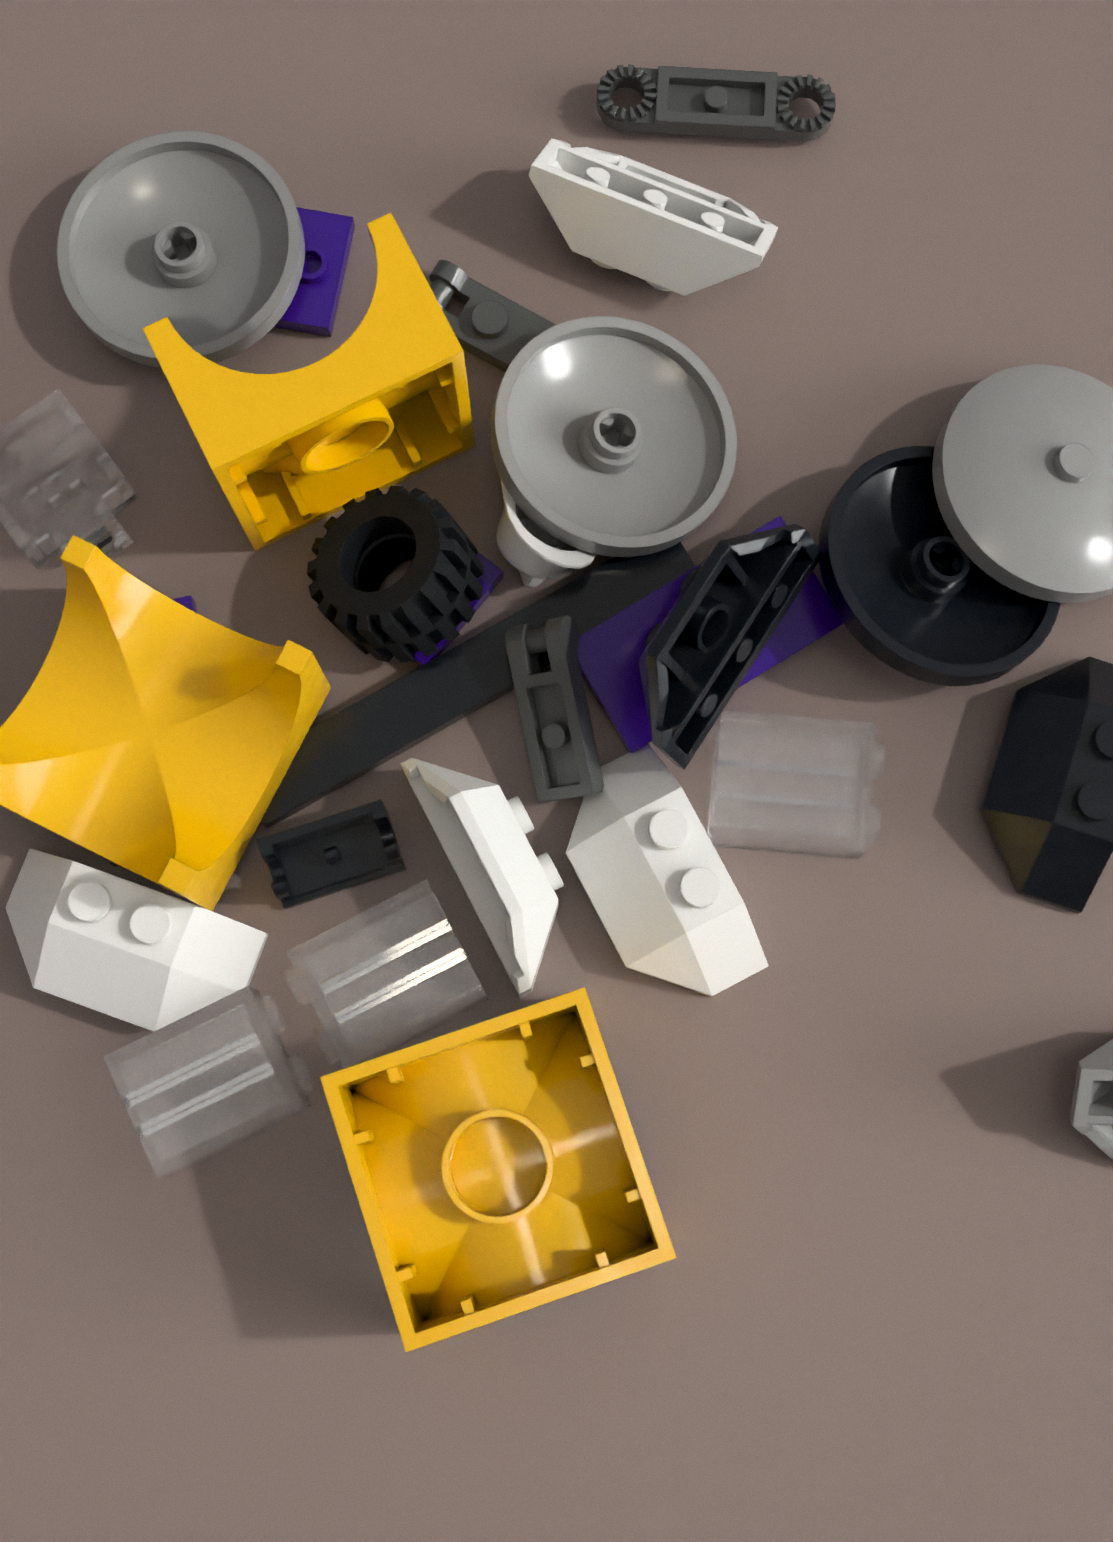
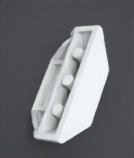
(647, 219)
(493, 863)
(661, 880)
(125, 943)

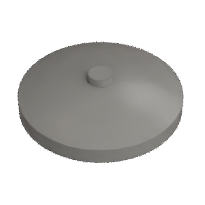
(182, 234)
(613, 436)
(1031, 481)

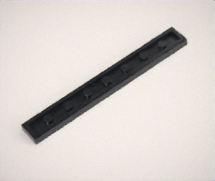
(456, 682)

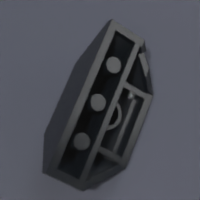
(718, 632)
(1054, 785)

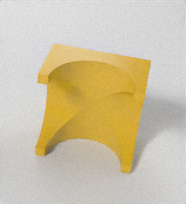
(348, 424)
(155, 730)
(496, 1169)

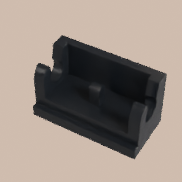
(332, 854)

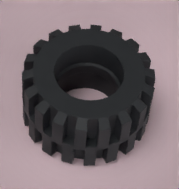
(367, 546)

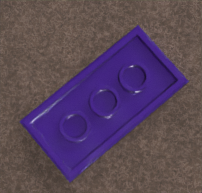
(612, 649)

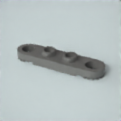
(715, 103)

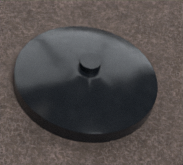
(911, 586)

